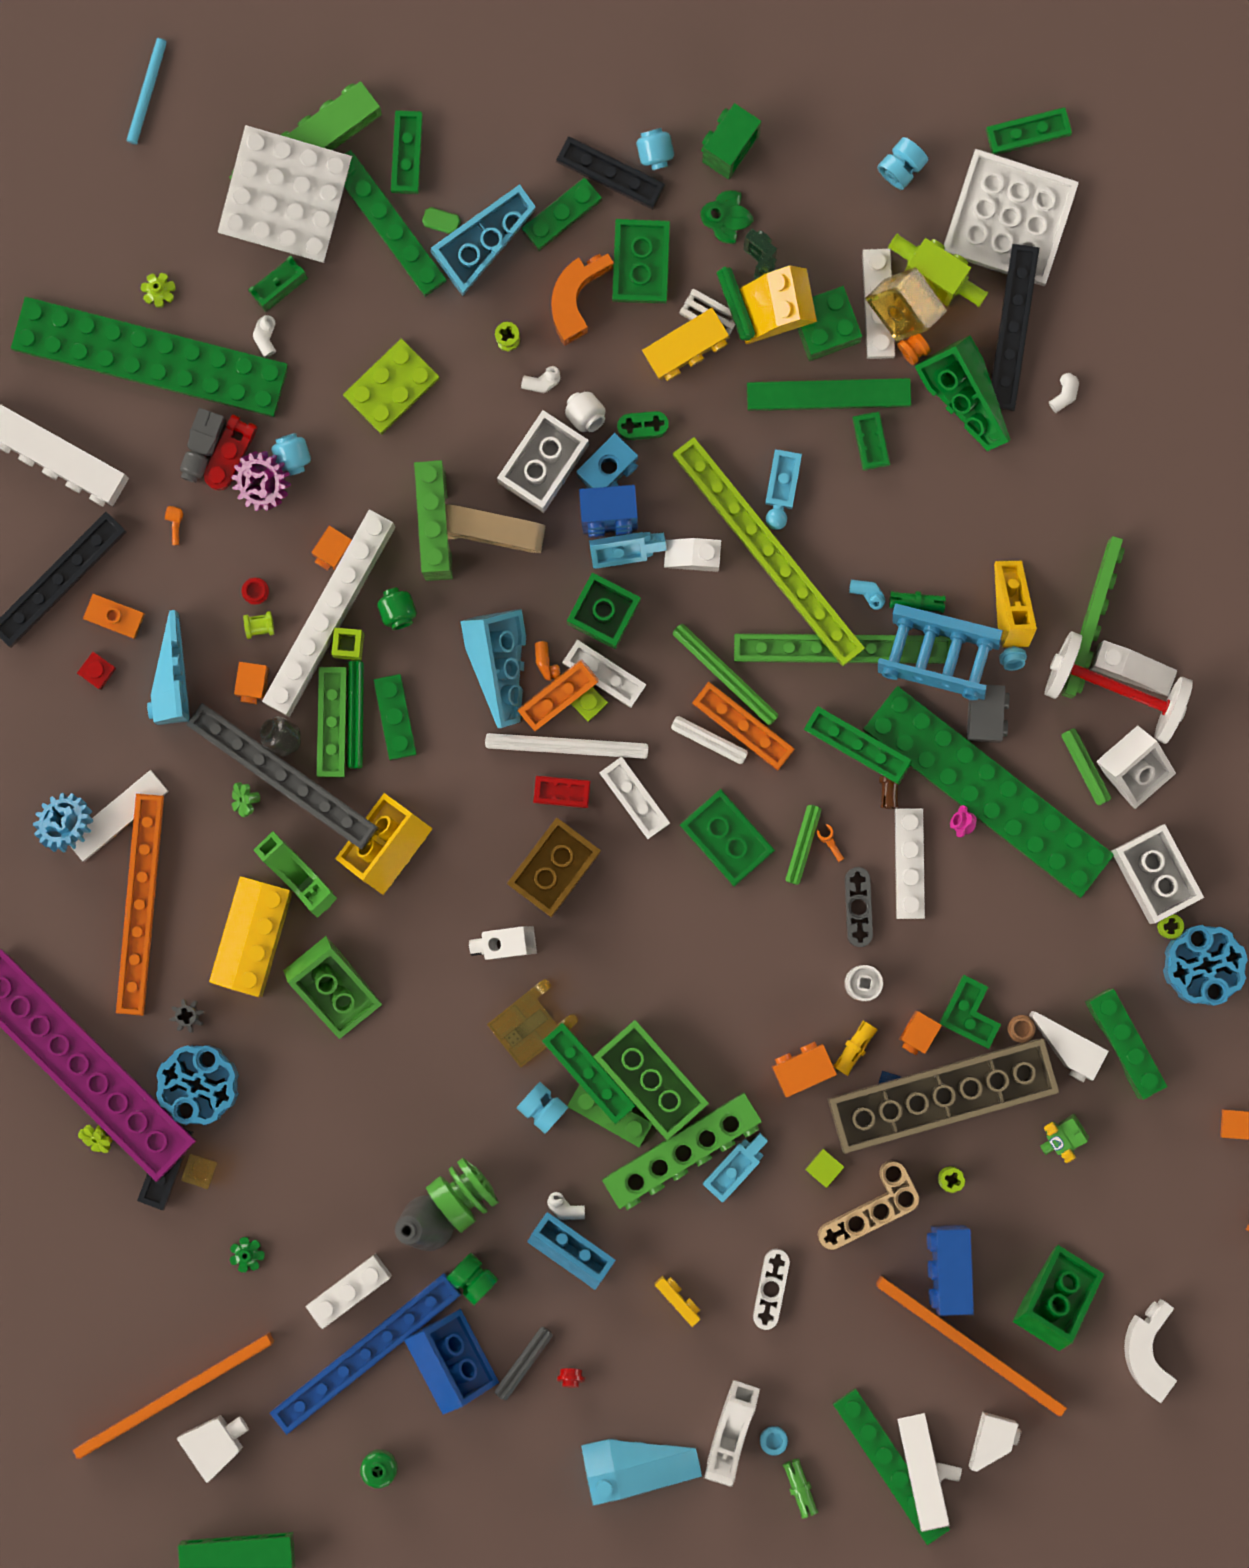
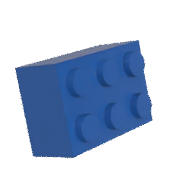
(608, 510)
(950, 1270)

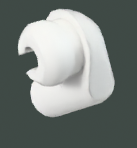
(544, 382)

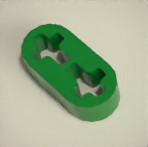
(641, 419)

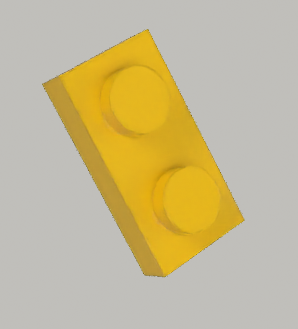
(687, 1308)

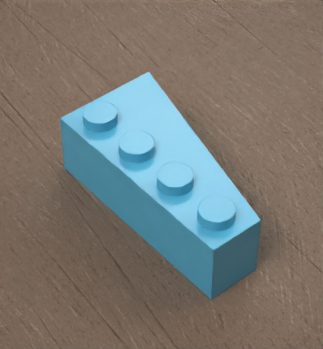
(477, 242)

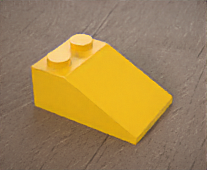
(779, 302)

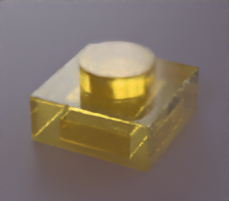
(199, 1171)

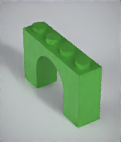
(432, 522)

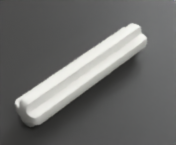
(709, 740)

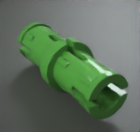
(800, 1488)

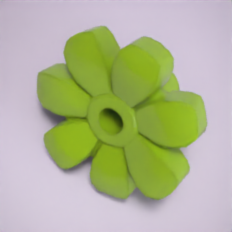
(158, 290)
(96, 1138)

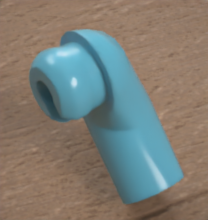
(870, 591)

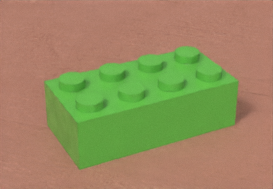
(651, 1079)

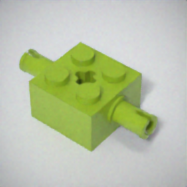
(942, 271)

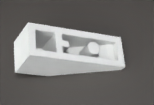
(1133, 668)
(1074, 1051)

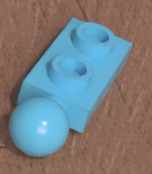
(782, 487)

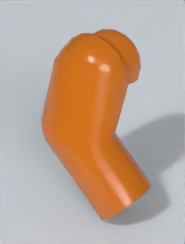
(543, 663)

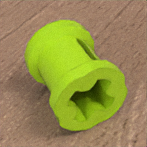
(504, 328)
(258, 625)
(949, 1171)

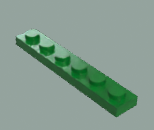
(392, 228)
(883, 1456)

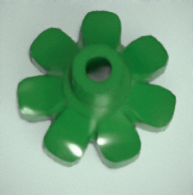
(252, 1252)

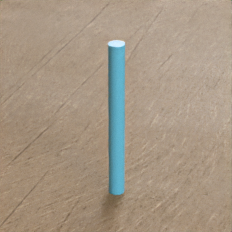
(146, 91)

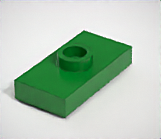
(871, 441)

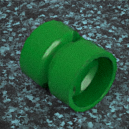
(472, 1278)

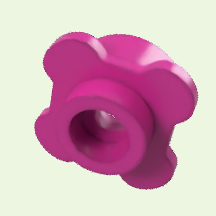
(963, 822)

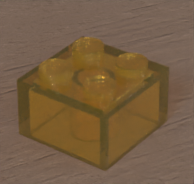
(906, 304)

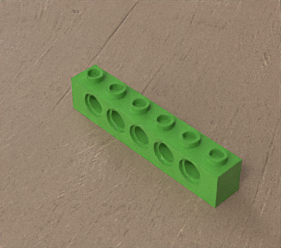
(618, 1180)

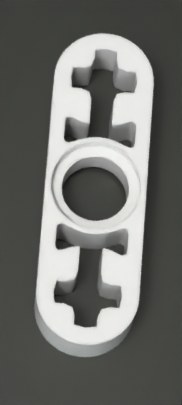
(760, 1308)

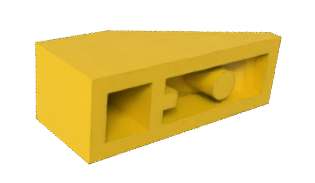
(1013, 605)

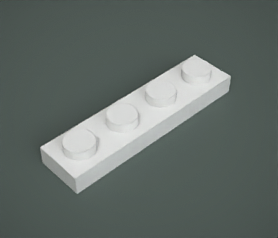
(878, 338)
(909, 864)

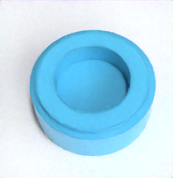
(773, 1440)

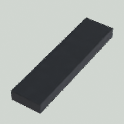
(610, 172)

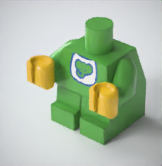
(1065, 1137)

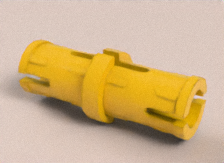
(855, 1048)

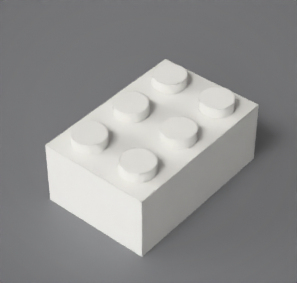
(543, 461)
(1157, 874)

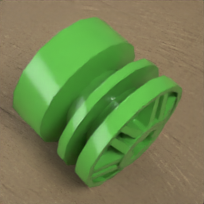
(462, 1194)

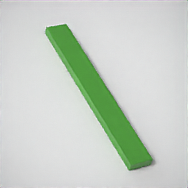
(810, 648)

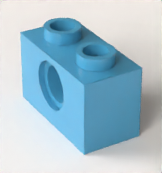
(614, 451)

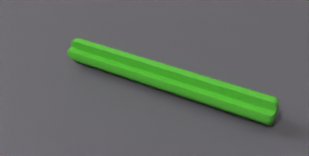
(725, 674)

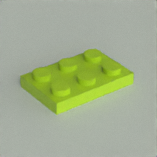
(391, 386)

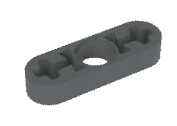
(867, 899)

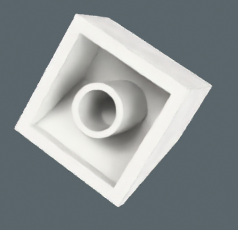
(1136, 766)

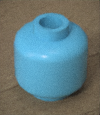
(655, 148)
(293, 452)

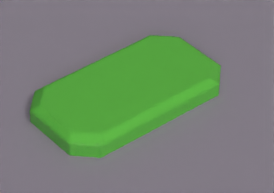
(441, 220)

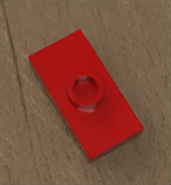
(561, 792)

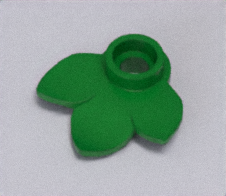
(730, 216)

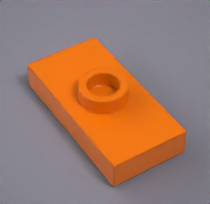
(113, 616)

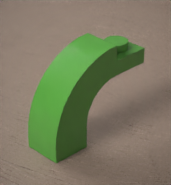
(295, 874)

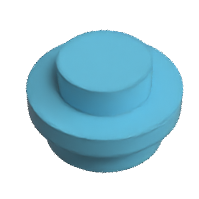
(1013, 658)

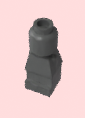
(202, 442)

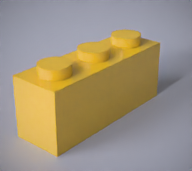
(686, 345)

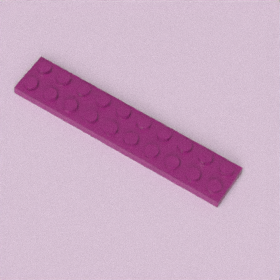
(89, 1073)

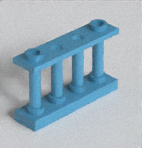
(933, 626)

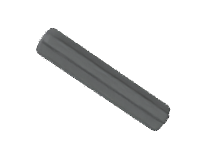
(523, 1363)

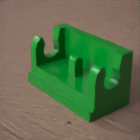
(278, 284)

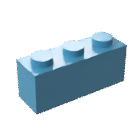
(571, 1250)

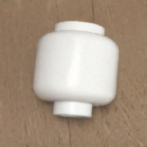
(585, 411)

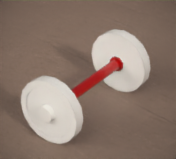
(1172, 709)

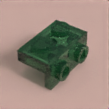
(760, 248)

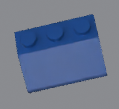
(451, 1361)

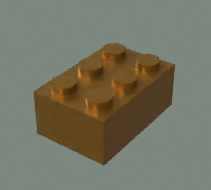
(554, 867)

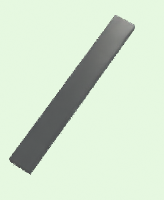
(282, 776)

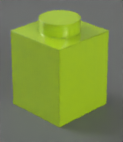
(347, 644)

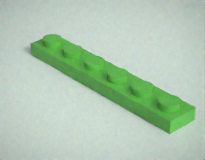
(1097, 606)

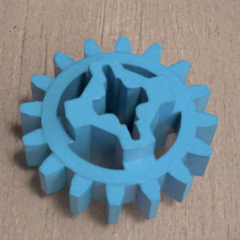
(61, 824)

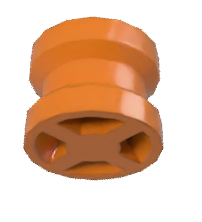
(914, 348)

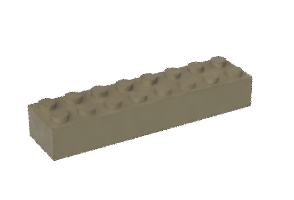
(943, 1095)

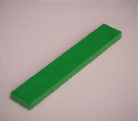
(828, 394)

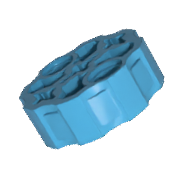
(1197, 991)
(201, 1108)

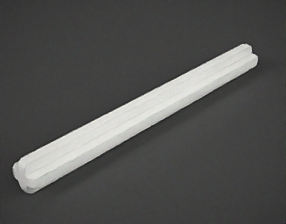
(566, 745)

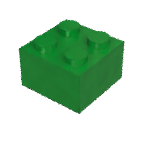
(730, 141)
(835, 325)
(603, 610)

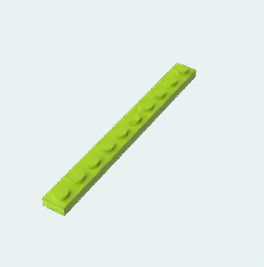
(768, 551)

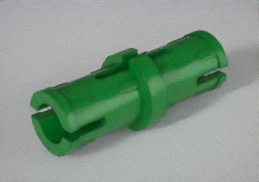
(918, 601)

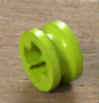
(1176, 932)

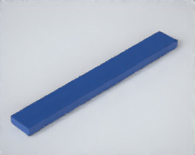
(365, 1353)

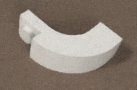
(1140, 1353)
(731, 1433)

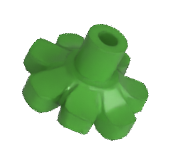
(244, 799)

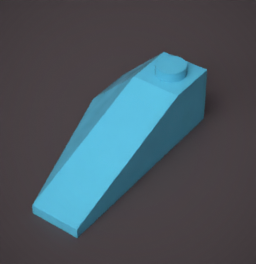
(495, 653)
(169, 689)

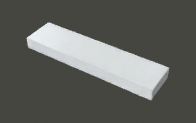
(117, 815)
(923, 1472)

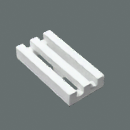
(710, 302)

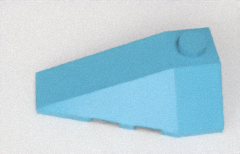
(632, 1468)

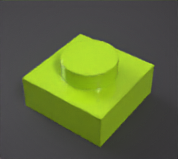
(589, 704)

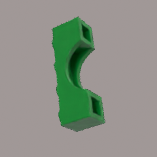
(1127, 1043)

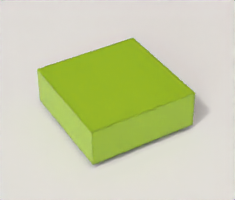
(824, 1168)

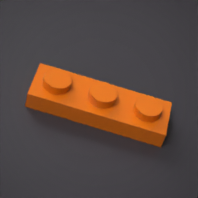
(558, 695)

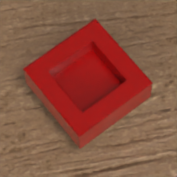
(96, 670)

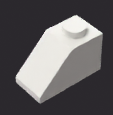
(693, 554)
(993, 1440)

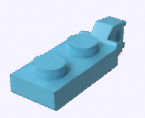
(625, 548)
(735, 1167)

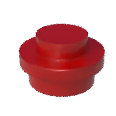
(255, 591)
(570, 1377)

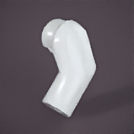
(263, 333)
(1069, 392)
(562, 1208)
(948, 1472)

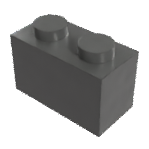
(987, 716)

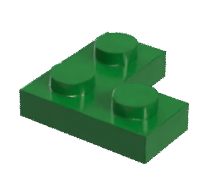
(962, 1013)

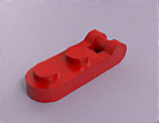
(228, 453)

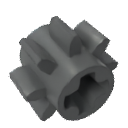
(193, 1020)

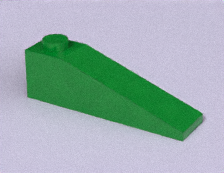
(963, 384)

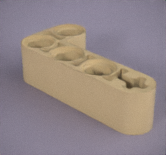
(494, 529)
(865, 1210)

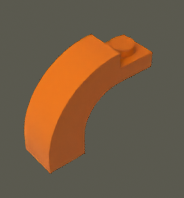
(572, 280)

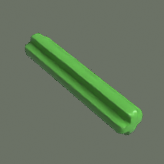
(1086, 766)
(803, 844)

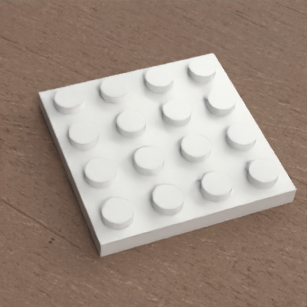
(284, 194)
(1009, 206)

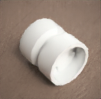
(863, 983)

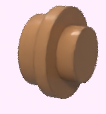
(1021, 1028)

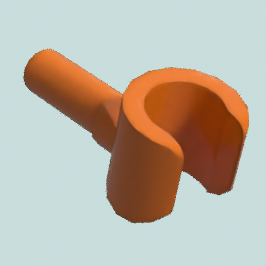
(175, 515)
(831, 843)

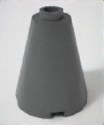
(423, 1225)

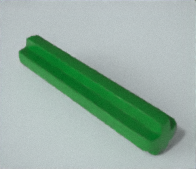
(735, 303)

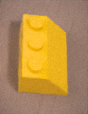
(390, 847)

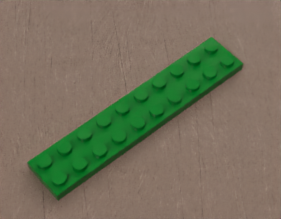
(149, 357)
(989, 792)

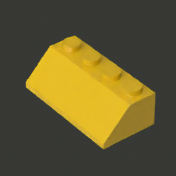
(251, 937)

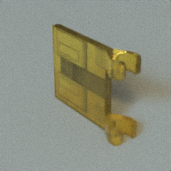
(526, 1025)

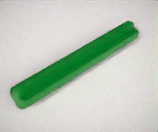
(355, 714)

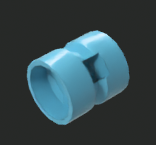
(900, 166)
(542, 1107)

